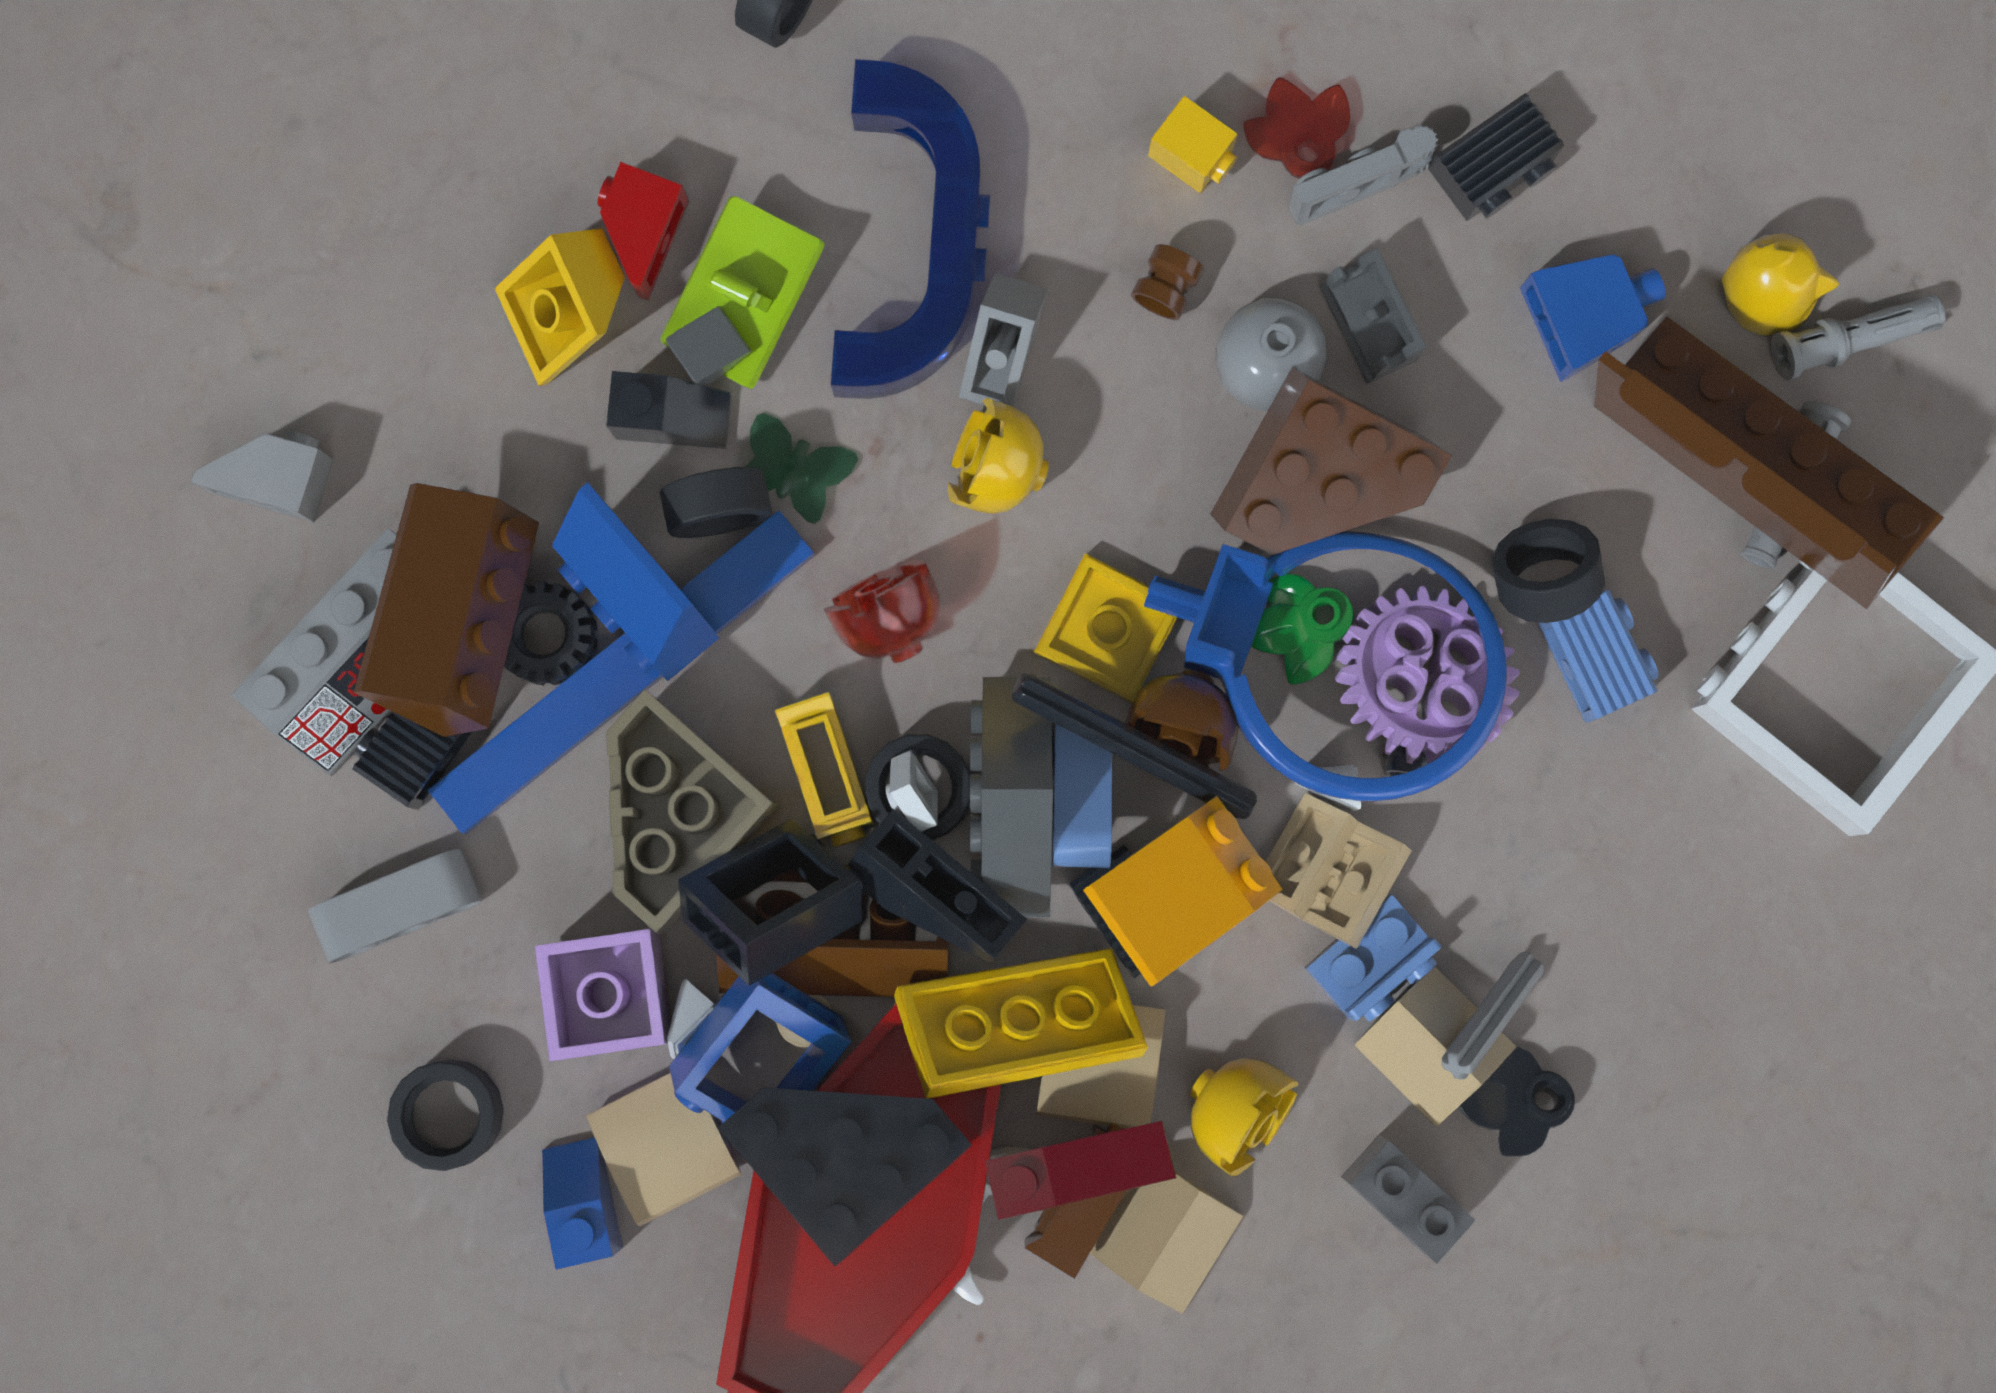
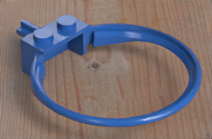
(1226, 626)

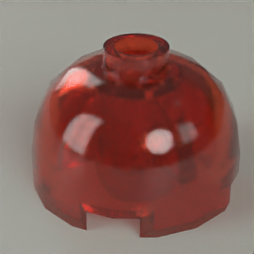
(887, 613)

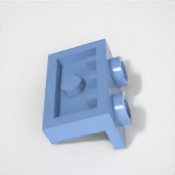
(1386, 956)

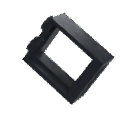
(763, 948)

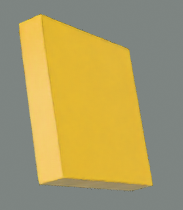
(1105, 629)

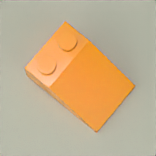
(1183, 890)

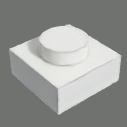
(912, 791)

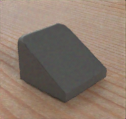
(708, 346)

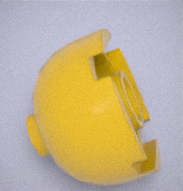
(998, 459)
(1239, 1110)

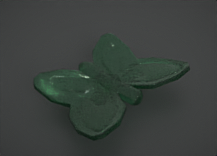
(794, 473)

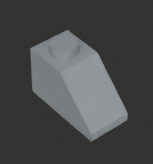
(1002, 340)
(271, 474)

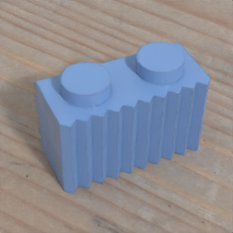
(1601, 658)

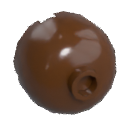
(1187, 716)

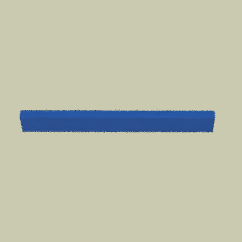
(611, 680)

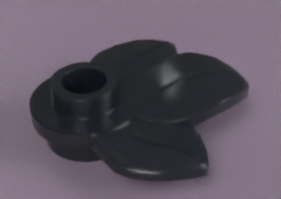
(1510, 1105)

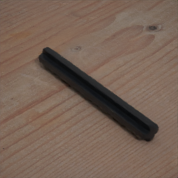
(1132, 744)

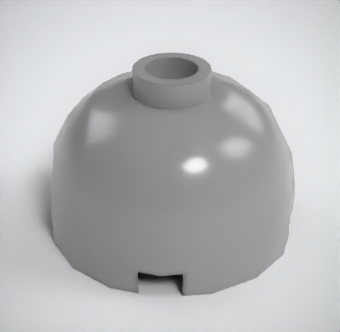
(1263, 346)

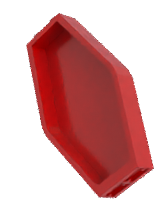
(832, 1327)

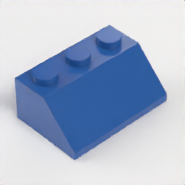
(629, 587)

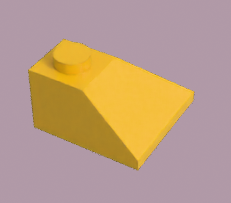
(562, 299)

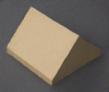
(1414, 1037)
(1166, 1239)

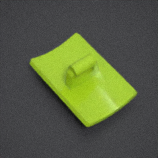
(756, 274)

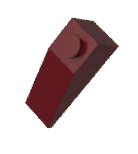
(1080, 1170)

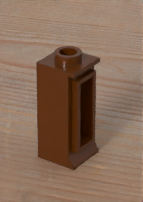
(1071, 1230)

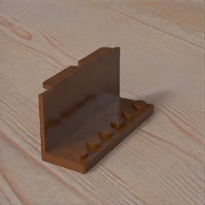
(1765, 461)

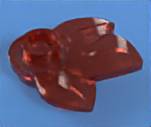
(1299, 122)

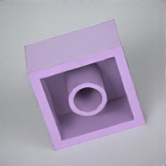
(603, 994)

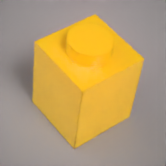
(1194, 145)

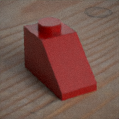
(642, 221)

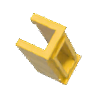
(845, 825)

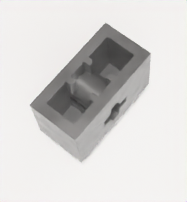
(1408, 1198)

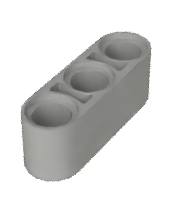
(394, 905)

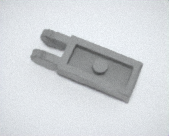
(1362, 175)

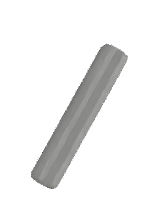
(1492, 1016)

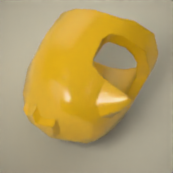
(1774, 284)

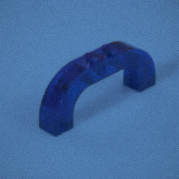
(918, 108)

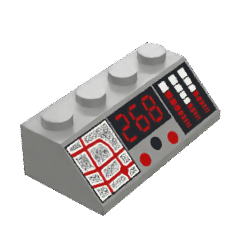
(310, 677)

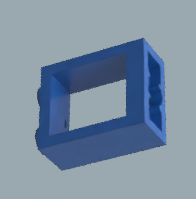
(780, 1003)

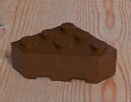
(1324, 469)

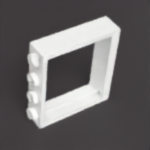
(1908, 753)

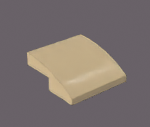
(1334, 869)
(1111, 1091)
(661, 1150)

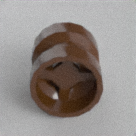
(1169, 278)

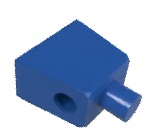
(1589, 309)

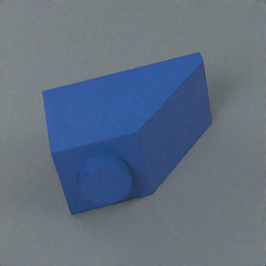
(578, 1204)

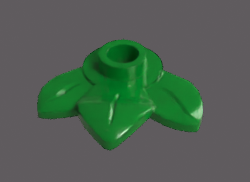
(1292, 627)

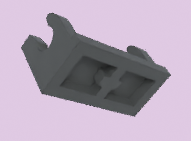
(1372, 317)

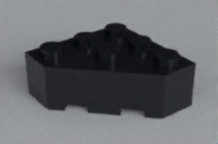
(843, 1157)

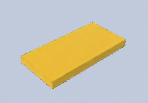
(1019, 1022)

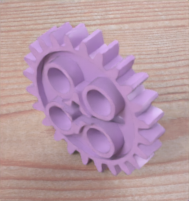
(1379, 661)

